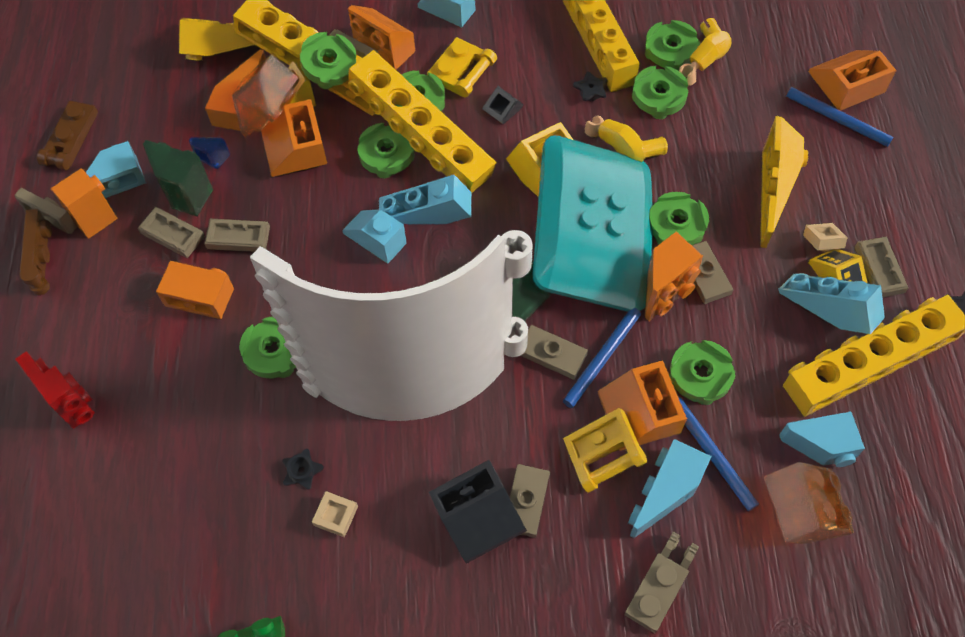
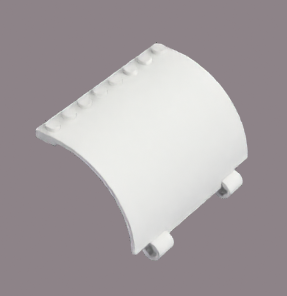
(407, 348)

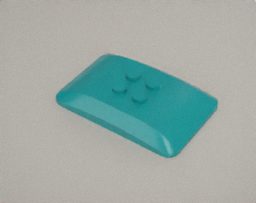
(593, 225)

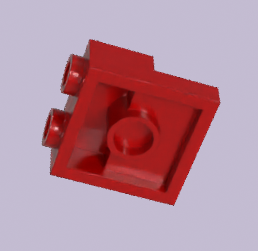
(58, 390)

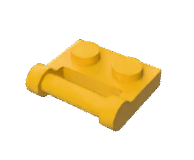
(455, 63)
(600, 440)

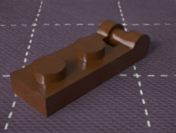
(68, 136)
(35, 252)

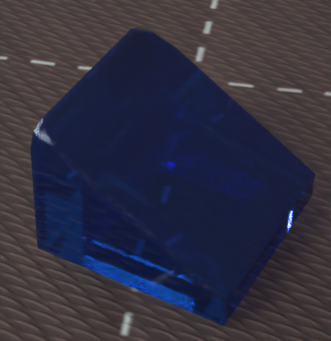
(210, 150)

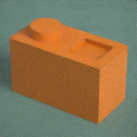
(85, 202)
(195, 289)

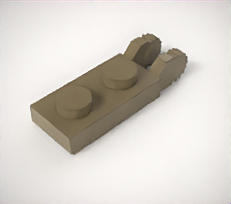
(660, 586)

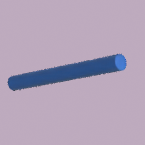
(839, 116)
(601, 358)
(719, 460)

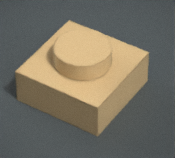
(825, 236)
(335, 514)

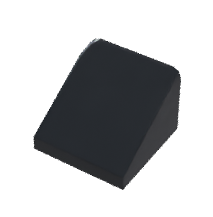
(502, 105)

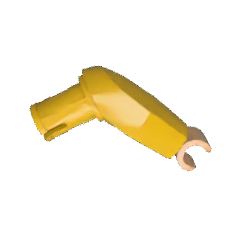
(712, 48)
(625, 139)

